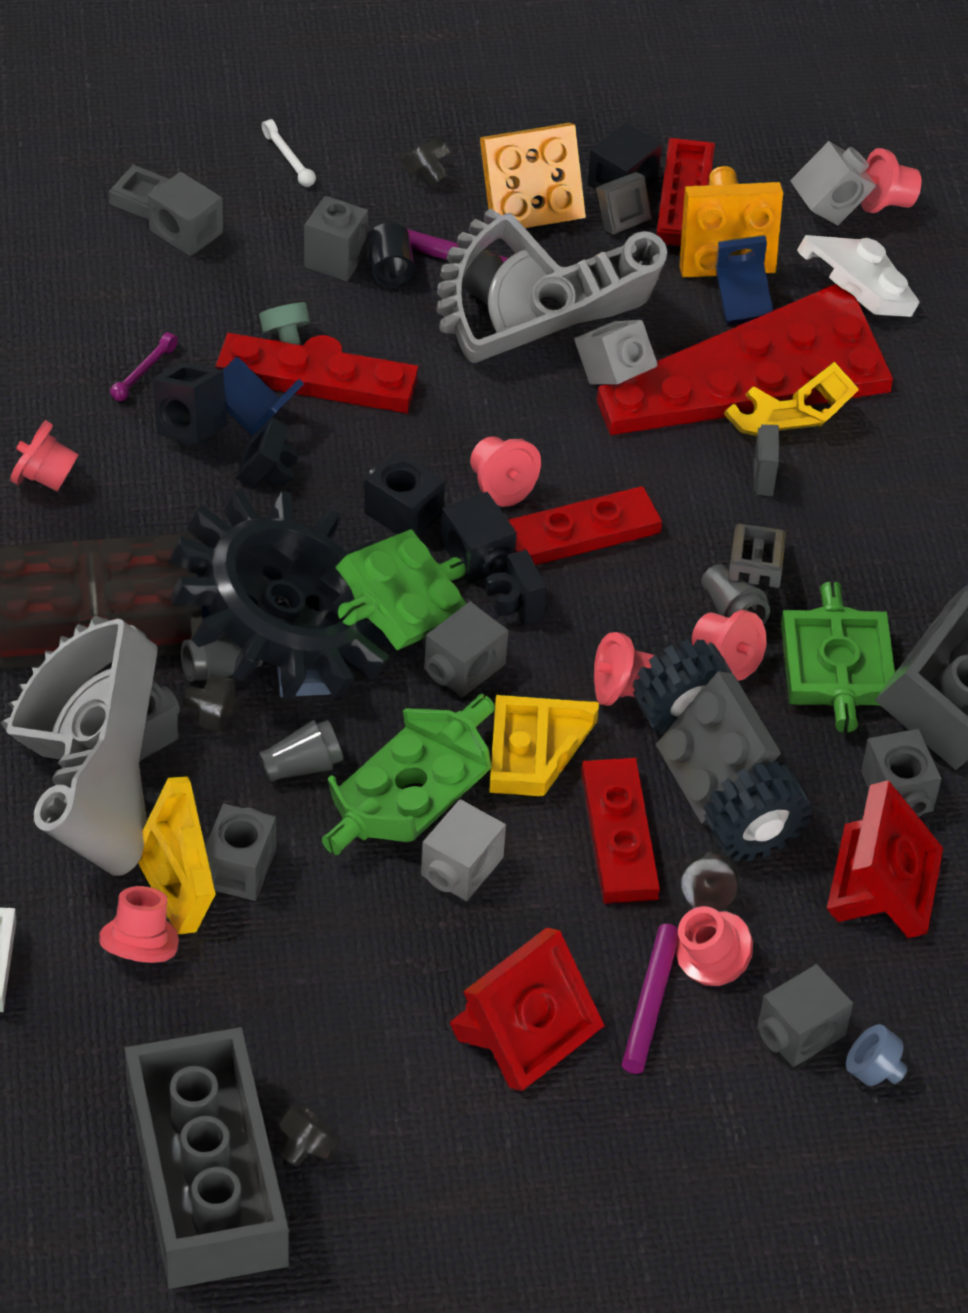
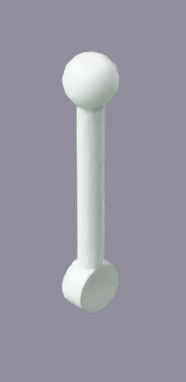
(305, 176)

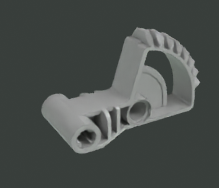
(586, 291)
(96, 735)

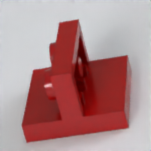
(887, 864)
(529, 1010)

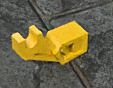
(793, 414)

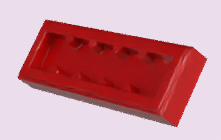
(686, 165)
(587, 525)
(620, 831)

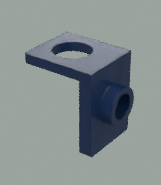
(743, 279)
(250, 398)

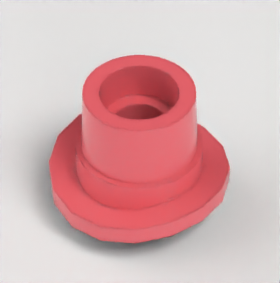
(894, 182)
(44, 460)
(506, 468)
(737, 638)
(617, 668)
(141, 927)
(713, 946)

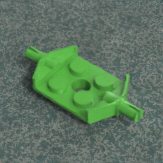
(431, 750)

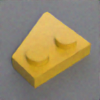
(536, 741)
(176, 856)

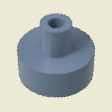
(877, 1056)

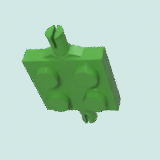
(400, 588)
(836, 656)

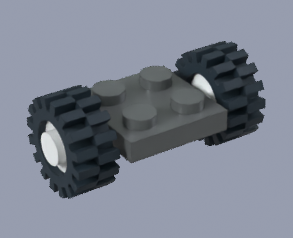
(721, 751)

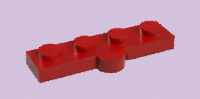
(324, 371)

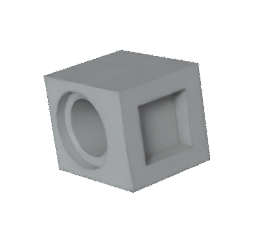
(834, 182)
(616, 352)
(463, 850)

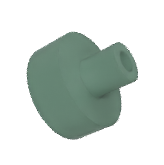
(285, 321)

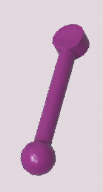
(120, 390)

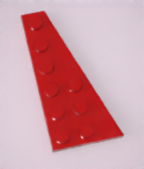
(768, 353)

